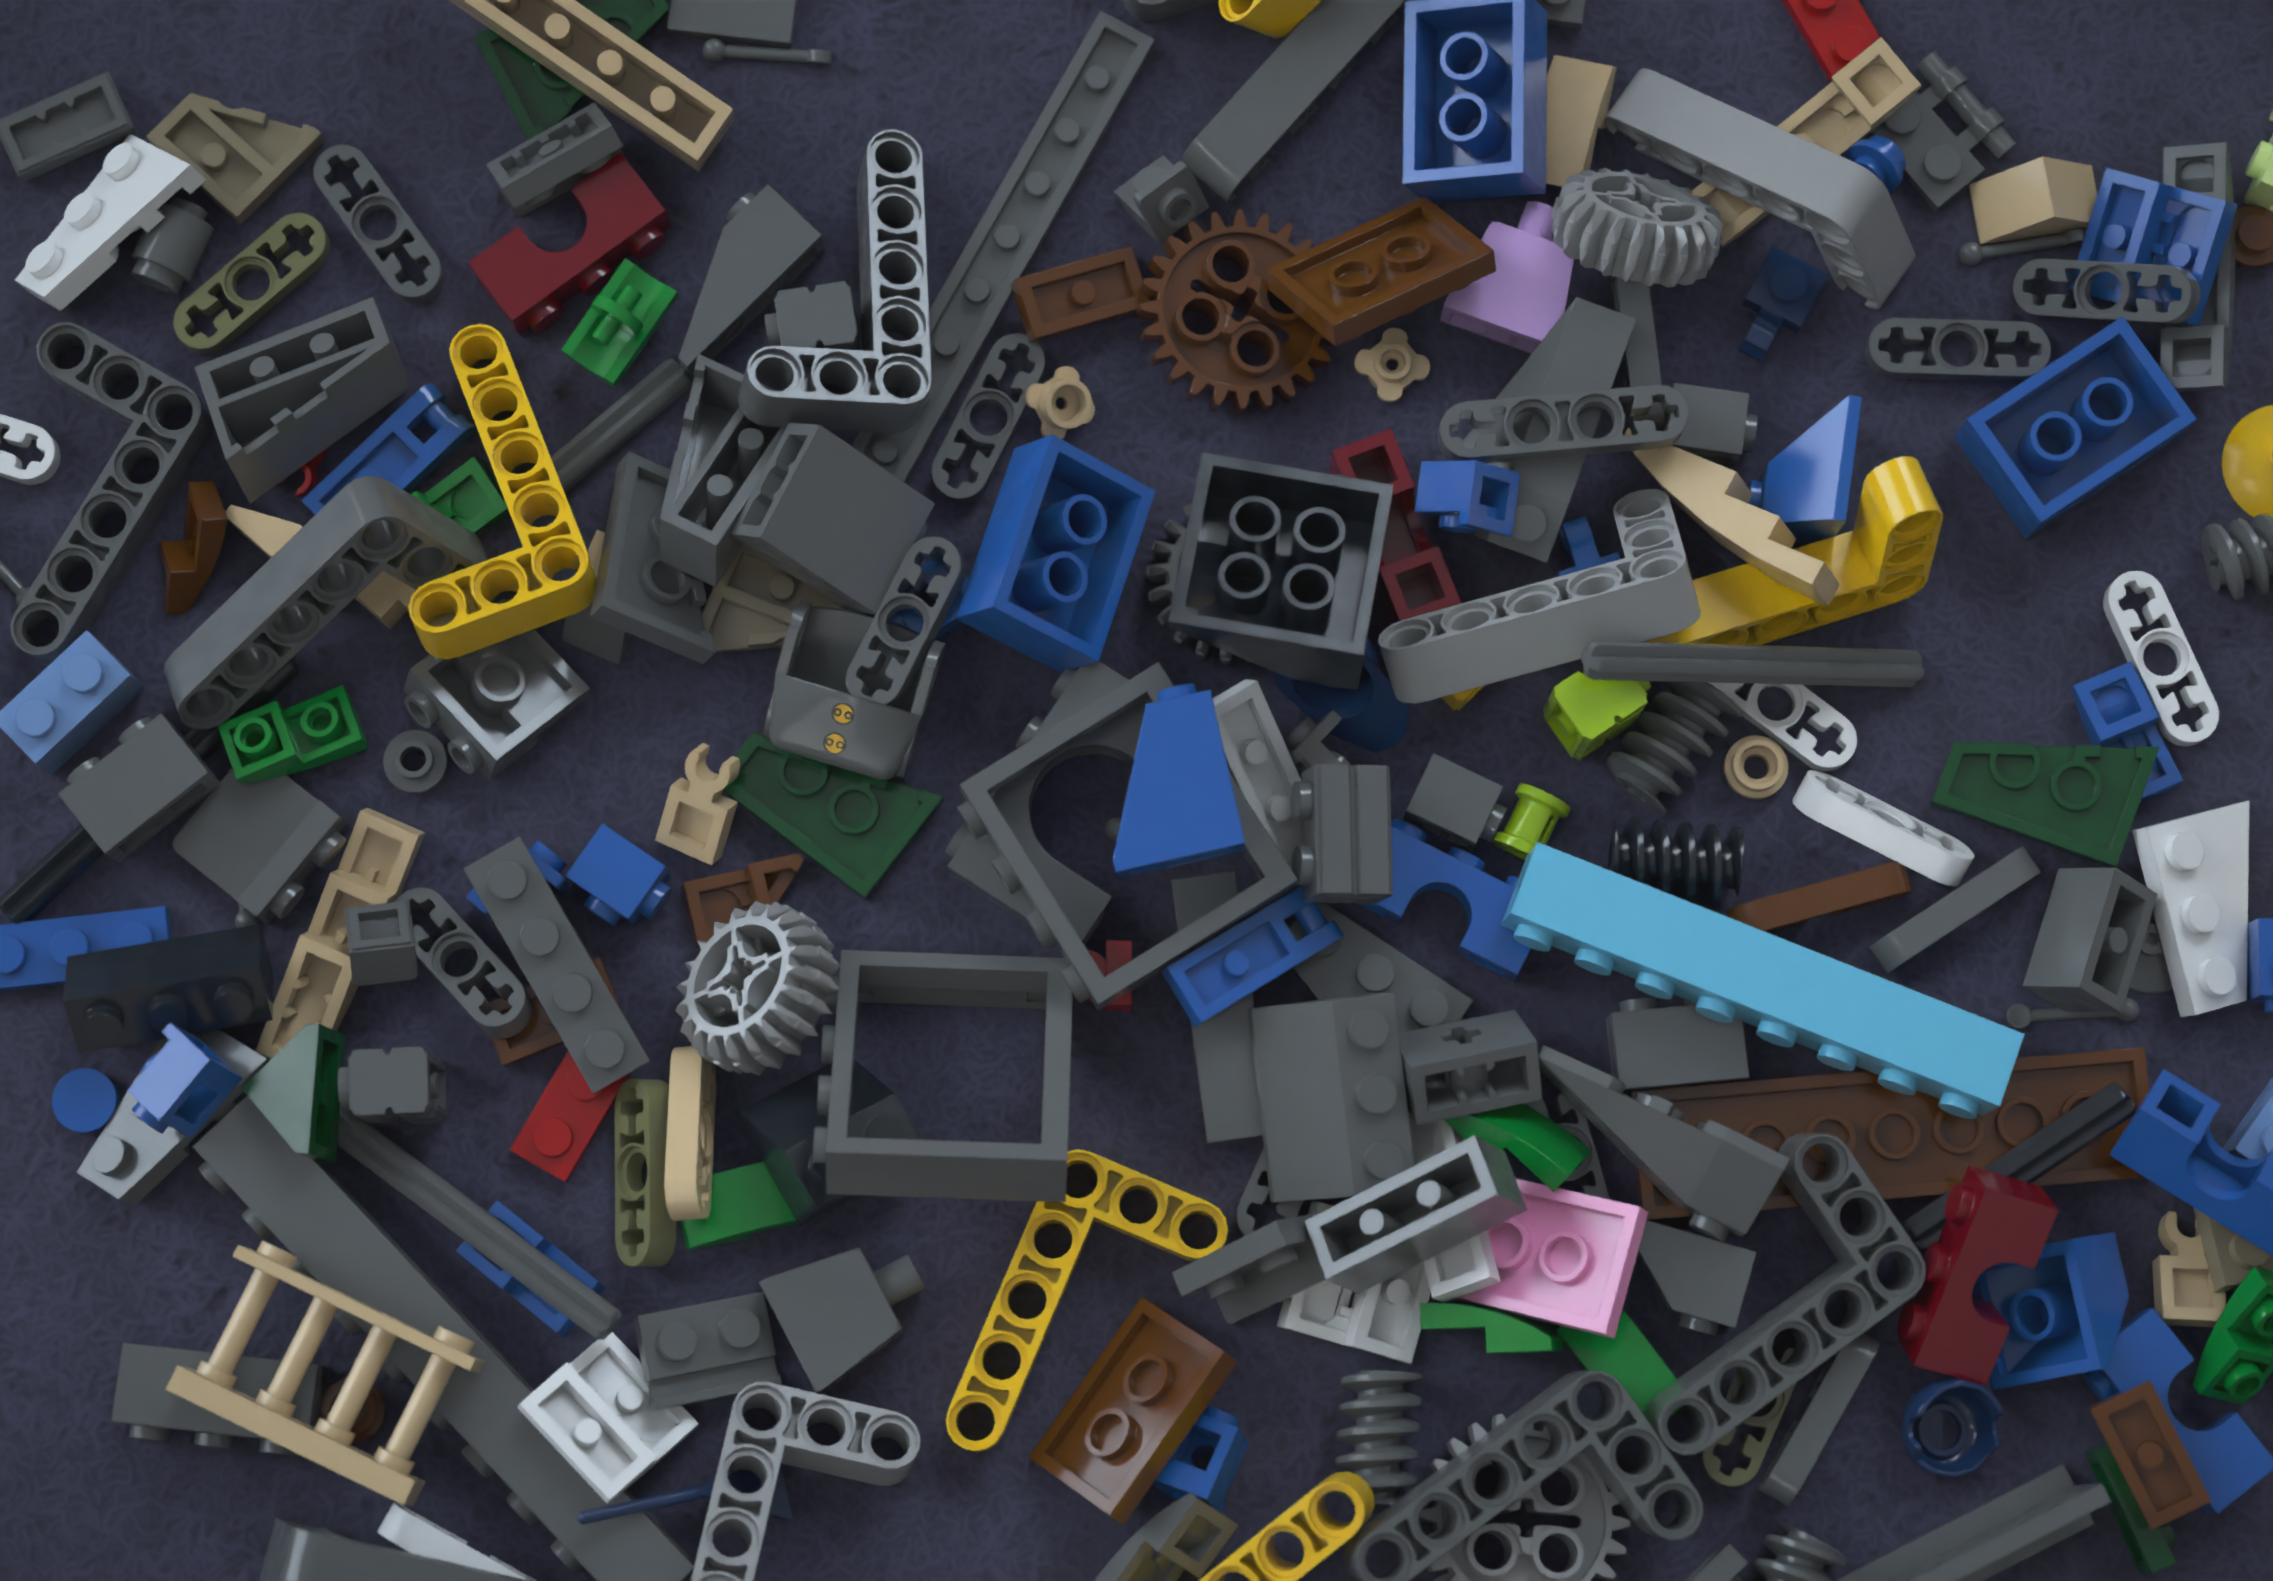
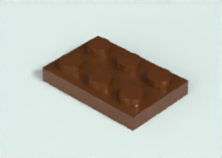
(1380, 270)
(1133, 1410)

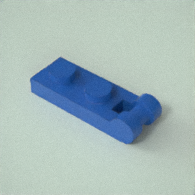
(395, 451)
(1248, 956)

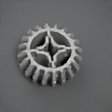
(1636, 227)
(768, 993)

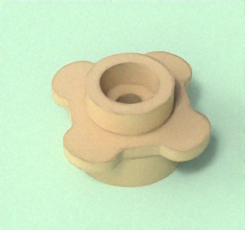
(1392, 382)
(1078, 402)

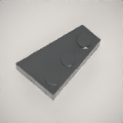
(300, 392)
(712, 474)

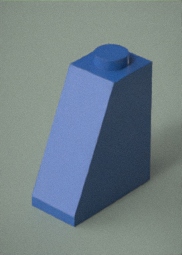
(1179, 788)

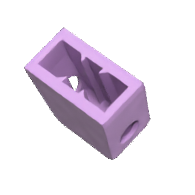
(1525, 292)

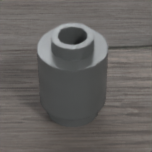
(173, 248)

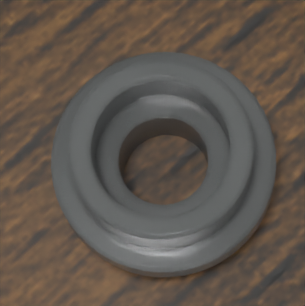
(429, 775)

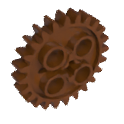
(1212, 359)

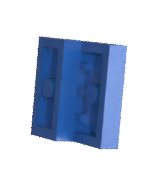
(2155, 225)

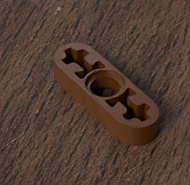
(1832, 895)

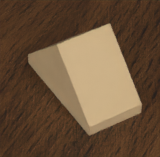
(2033, 200)

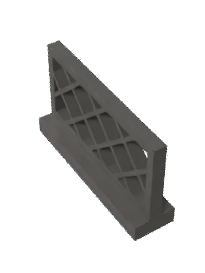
(1992, 1533)

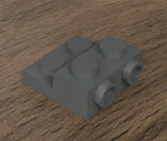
(494, 699)

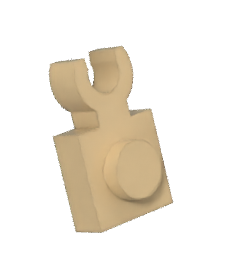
(696, 812)
(2183, 1280)

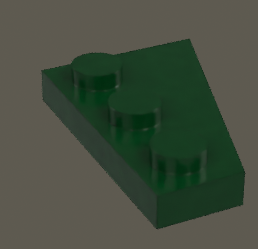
(538, 94)
(2052, 795)
(832, 815)

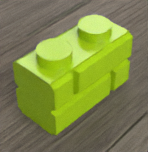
(1590, 711)

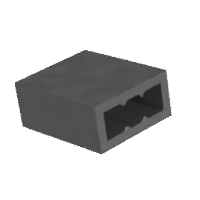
(832, 517)

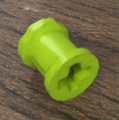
(1530, 820)

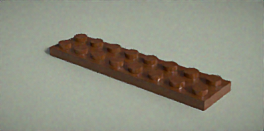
(1908, 1140)

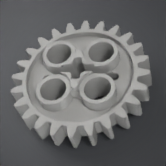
(1521, 1562)

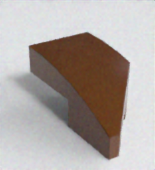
(193, 559)
(717, 896)

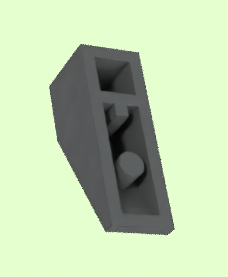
(756, 257)

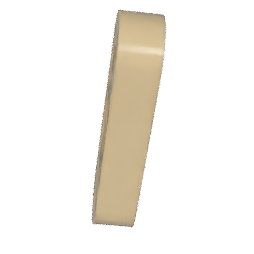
(690, 1135)

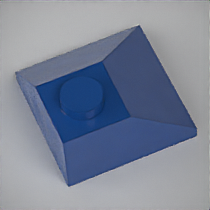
(1813, 476)
(2060, 1312)

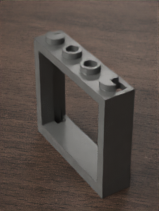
(1048, 919)
(939, 1166)

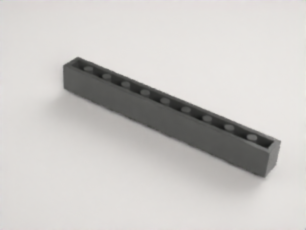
(355, 1255)

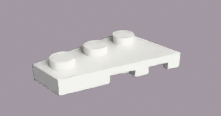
(116, 203)
(2201, 903)

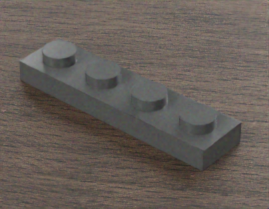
(556, 964)

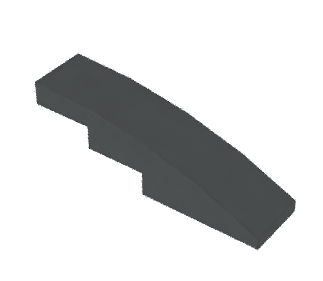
(1224, 1041)

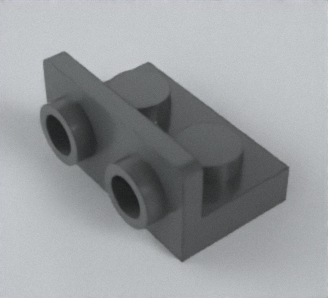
(555, 160)
(1255, 1269)

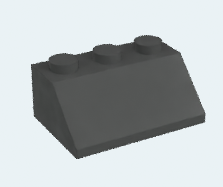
(1330, 1095)

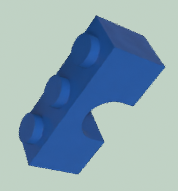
(1485, 898)
(2175, 1149)
(2223, 1452)

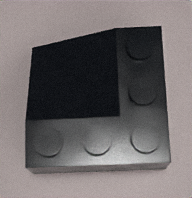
(1282, 567)

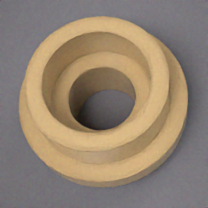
(1770, 753)

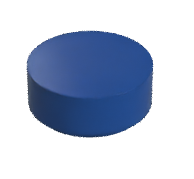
(85, 1100)

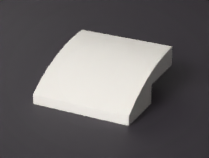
(1379, 1321)
(603, 1419)

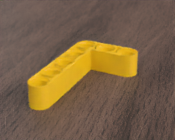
(527, 497)
(1875, 565)
(1054, 1275)
(1310, 1523)

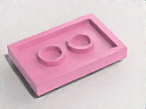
(1564, 1259)

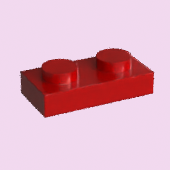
(1833, 30)
(564, 1121)

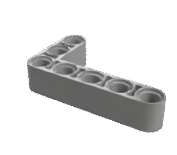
(1776, 172)
(1552, 619)
(791, 1445)

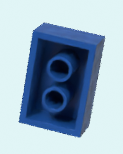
(1474, 99)
(2074, 427)
(1056, 554)

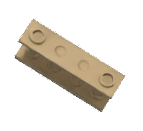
(331, 1438)

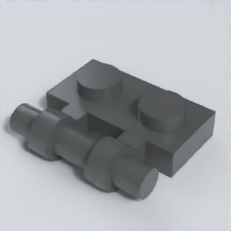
(1935, 158)

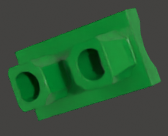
(619, 323)

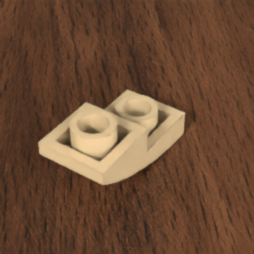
(1575, 110)

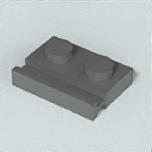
(706, 1350)

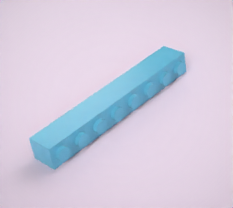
(1763, 981)

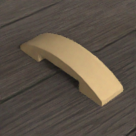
(1834, 119)

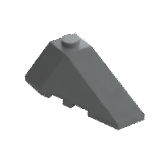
(1700, 1169)

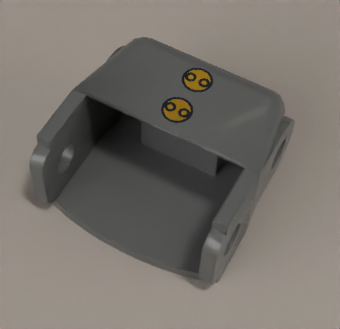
(818, 716)

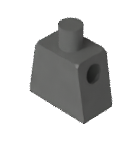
(840, 1311)

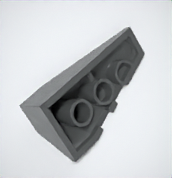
(1574, 356)

